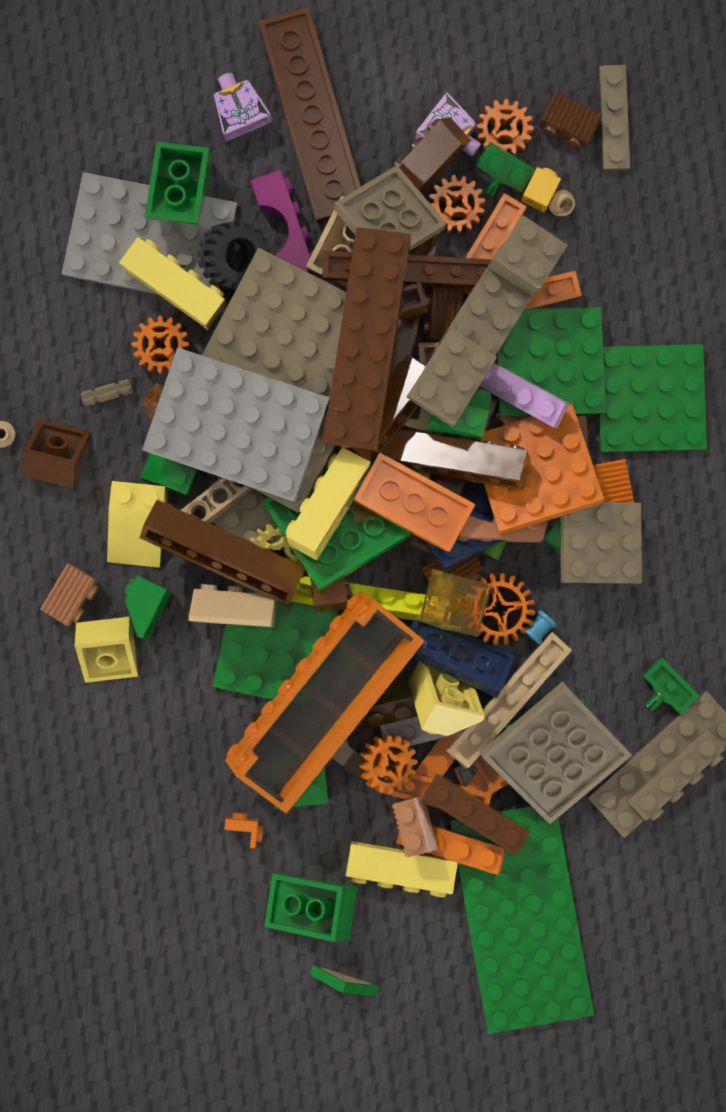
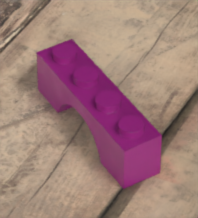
(273, 196)

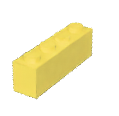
(173, 283)
(328, 503)
(391, 867)

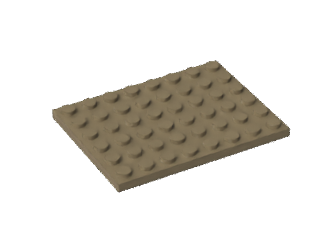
(286, 330)

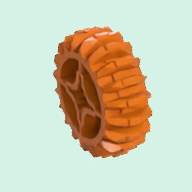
(521, 604)

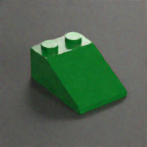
(178, 183)
(311, 907)

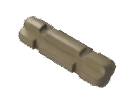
(107, 392)

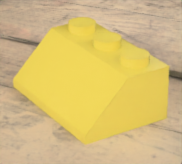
(443, 701)

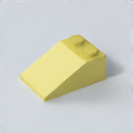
(127, 514)

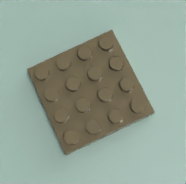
(556, 753)

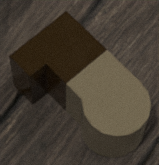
(349, 758)

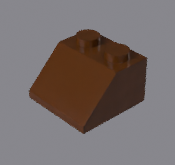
(55, 453)

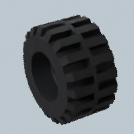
(214, 250)

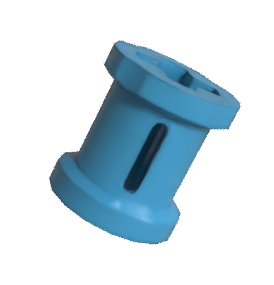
(540, 627)

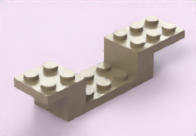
(486, 320)

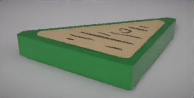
(344, 983)

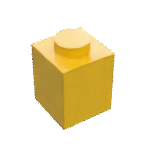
(541, 189)

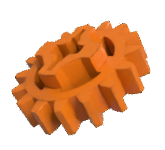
(497, 119)
(447, 197)
(152, 351)
(377, 760)

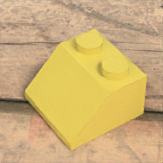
(106, 649)

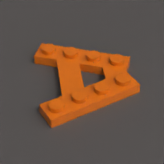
(495, 232)
(438, 760)

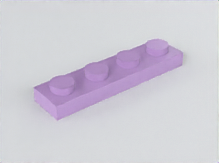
(524, 395)

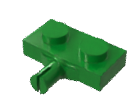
(504, 169)
(668, 688)

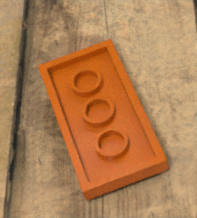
(414, 502)

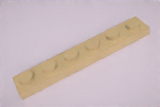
(510, 700)

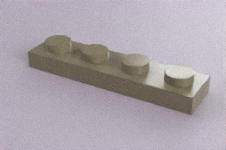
(614, 118)

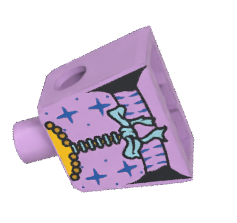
(239, 107)
(447, 108)

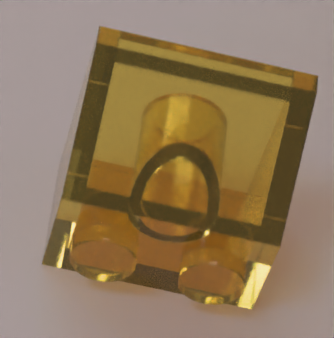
(455, 603)

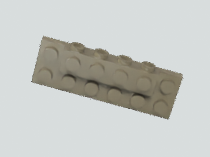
(664, 766)

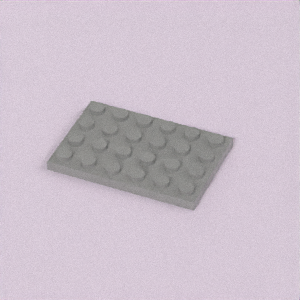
(111, 218)
(236, 424)

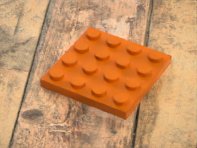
(558, 477)

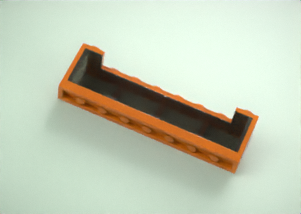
(323, 701)

